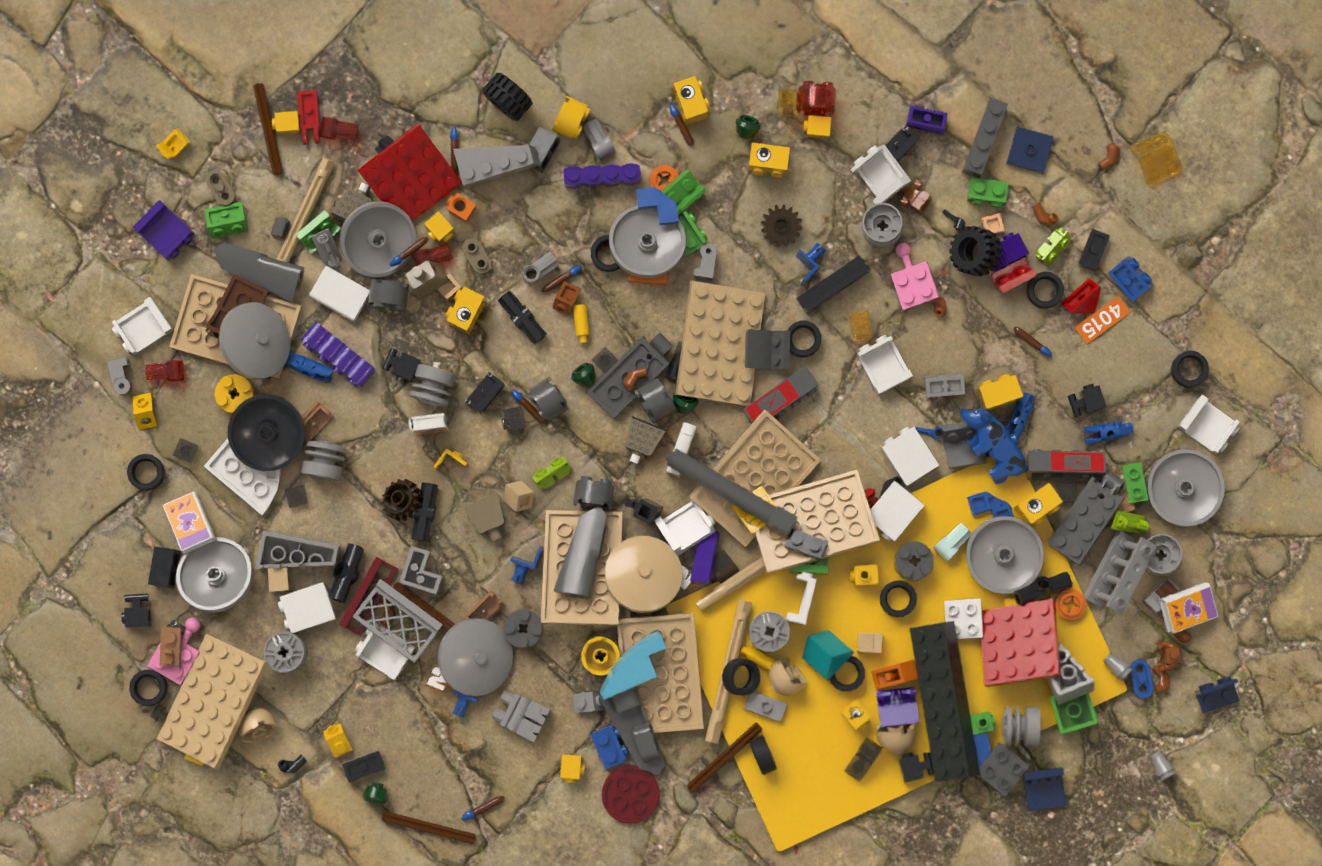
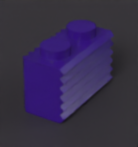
(926, 119)
(1012, 250)

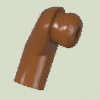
(1043, 217)
(1164, 680)

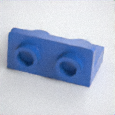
(1131, 278)
(609, 747)

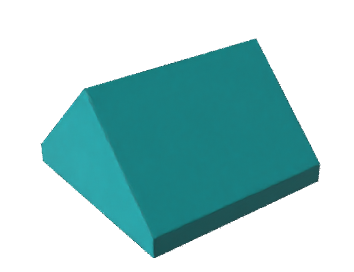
(826, 653)

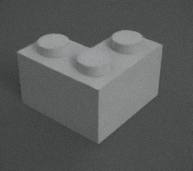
(415, 574)

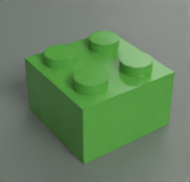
(1074, 714)

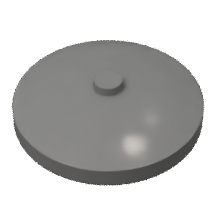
(375, 236)
(643, 245)
(254, 340)
(1185, 487)
(1004, 554)
(215, 575)
(475, 657)

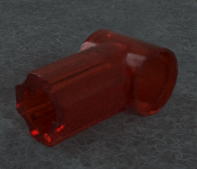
(333, 128)
(437, 254)
(169, 371)

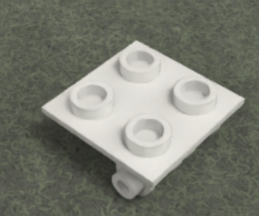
(966, 616)

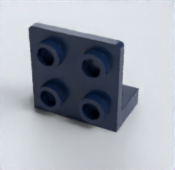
(1218, 695)
(1044, 788)

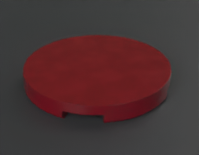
(630, 794)

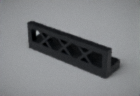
(833, 284)

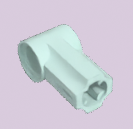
(949, 544)

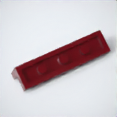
(362, 591)

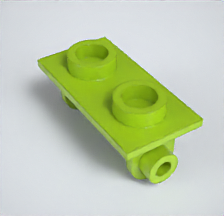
(1059, 240)
(545, 475)
(1130, 522)

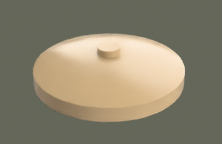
(643, 574)

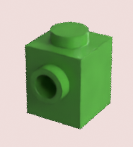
(982, 722)

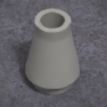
(1117, 666)
(1162, 766)

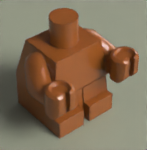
(916, 197)
(1170, 655)

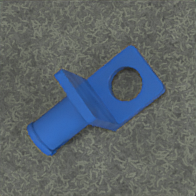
(809, 260)
(523, 566)
(462, 703)

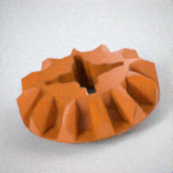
(665, 171)
(1078, 599)

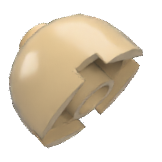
(785, 678)
(257, 723)
(896, 737)

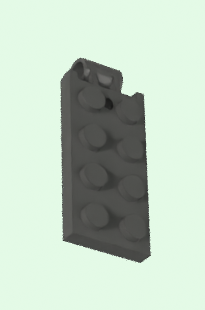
(609, 389)
(1088, 517)

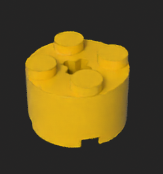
(569, 118)
(230, 384)
(590, 650)

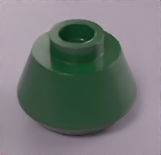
(747, 126)
(584, 375)
(684, 404)
(375, 793)

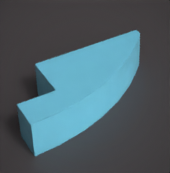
(633, 666)

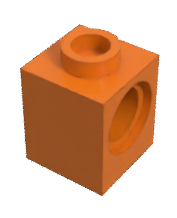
(464, 215)

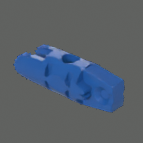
(309, 367)
(1020, 415)
(1117, 431)

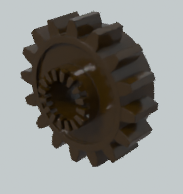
(774, 233)
(401, 499)

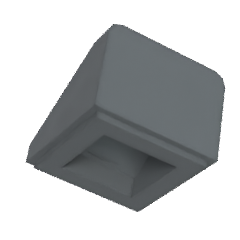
(280, 227)

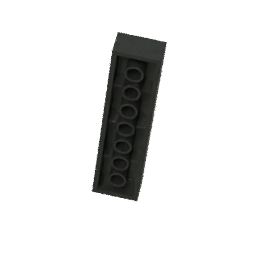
(944, 701)

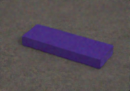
(705, 559)

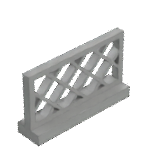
(409, 608)

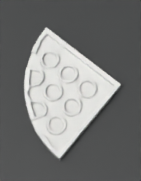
(252, 485)

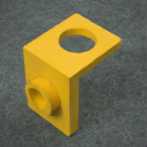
(143, 409)
(455, 455)

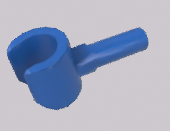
(929, 431)

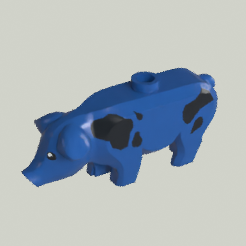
(997, 442)

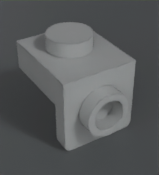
(587, 702)

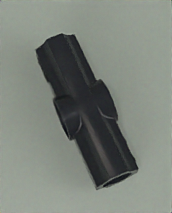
(522, 317)
(426, 512)
(346, 573)
(1043, 588)

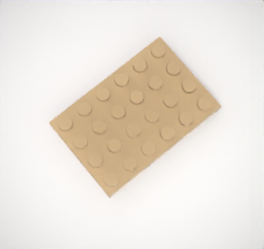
(198, 307)
(715, 343)
(761, 457)
(825, 509)
(566, 610)
(674, 696)
(212, 701)

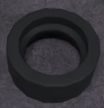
(594, 252)
(1059, 290)
(817, 338)
(1189, 383)
(131, 472)
(896, 584)
(861, 675)
(728, 677)
(148, 702)
(762, 755)

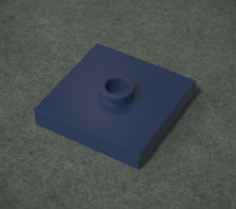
(1029, 150)

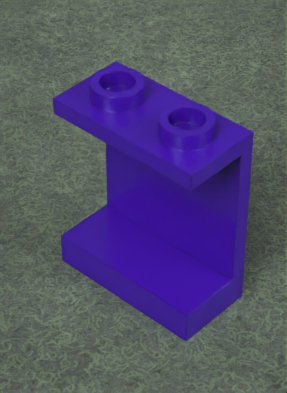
(164, 231)

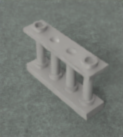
(1109, 567)

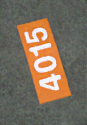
(1102, 320)

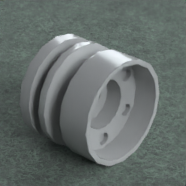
(882, 214)
(432, 385)
(324, 460)
(1170, 549)
(765, 642)
(294, 659)
(1021, 726)

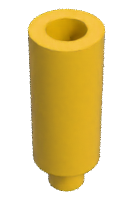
(581, 322)
(758, 657)

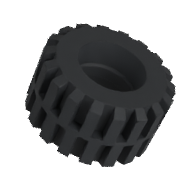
(507, 96)
(988, 251)

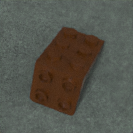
(237, 293)

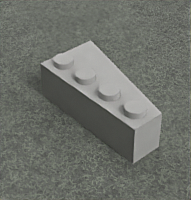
(490, 163)
(290, 550)
(1073, 679)

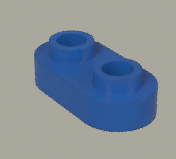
(1143, 678)

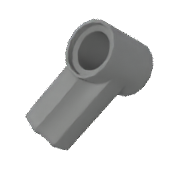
(600, 142)
(541, 268)

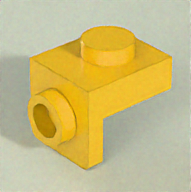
(173, 144)
(337, 740)

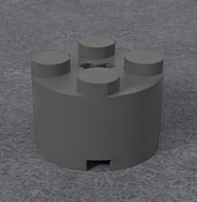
(388, 294)
(548, 399)
(655, 400)
(593, 493)
(920, 552)
(534, 628)

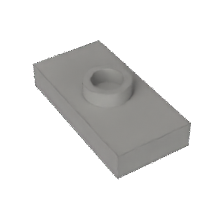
(765, 706)

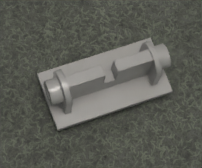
(327, 248)

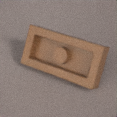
(170, 646)

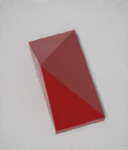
(1083, 298)

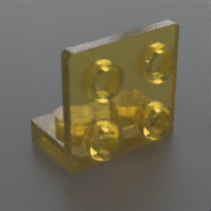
(1157, 157)

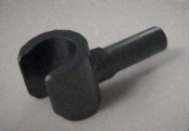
(959, 222)

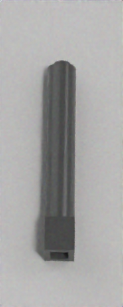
(775, 517)

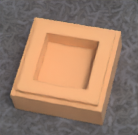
(993, 223)

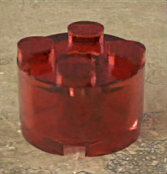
(816, 98)

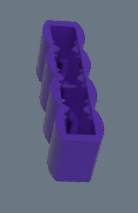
(595, 176)
(338, 354)

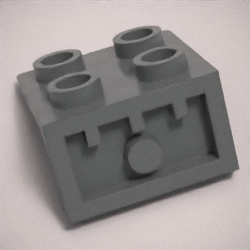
(767, 349)
(956, 447)
(1002, 769)

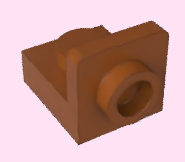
(566, 298)

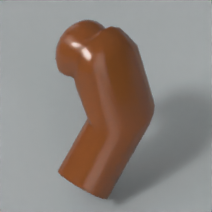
(1112, 157)
(939, 307)
(632, 376)
(391, 613)
(1183, 636)

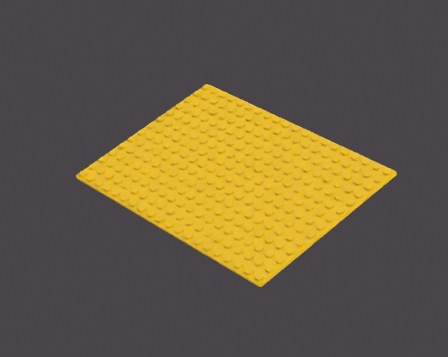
(814, 737)

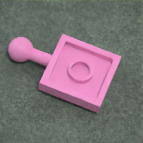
(914, 283)
(187, 655)

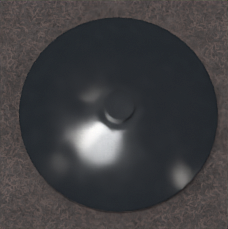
(266, 432)

